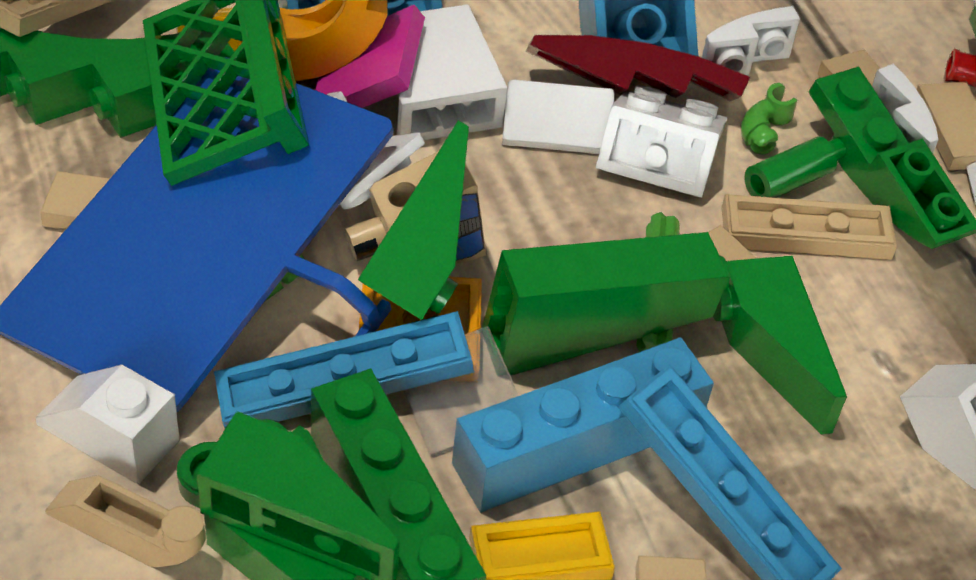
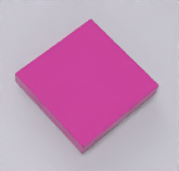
(384, 66)

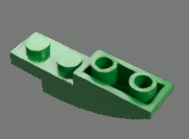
(889, 166)

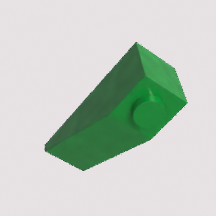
(421, 245)
(780, 337)
(286, 493)

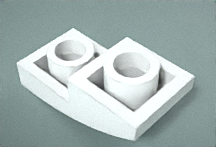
(753, 39)

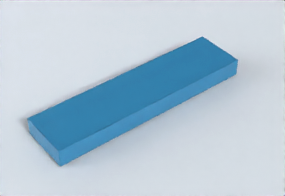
(398, 356)
(725, 481)

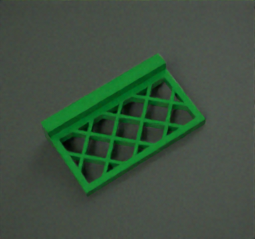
(260, 57)

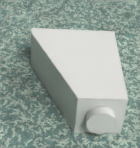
(452, 78)

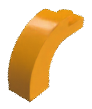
(330, 34)

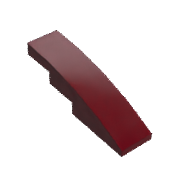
(616, 62)

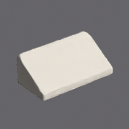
(556, 116)

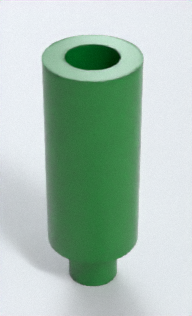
(794, 167)

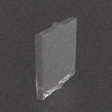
(442, 402)

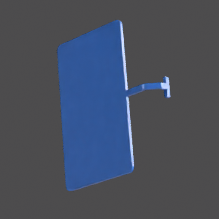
(180, 269)

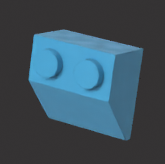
(649, 21)

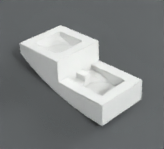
(905, 105)

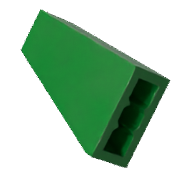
(599, 294)

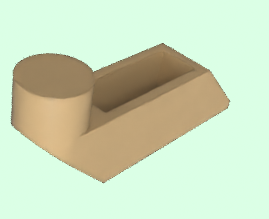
(130, 521)

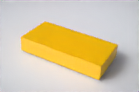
(544, 548)

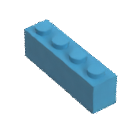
(562, 427)

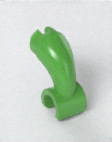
(756, 122)

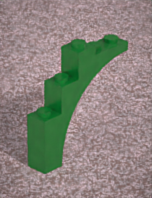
(70, 73)

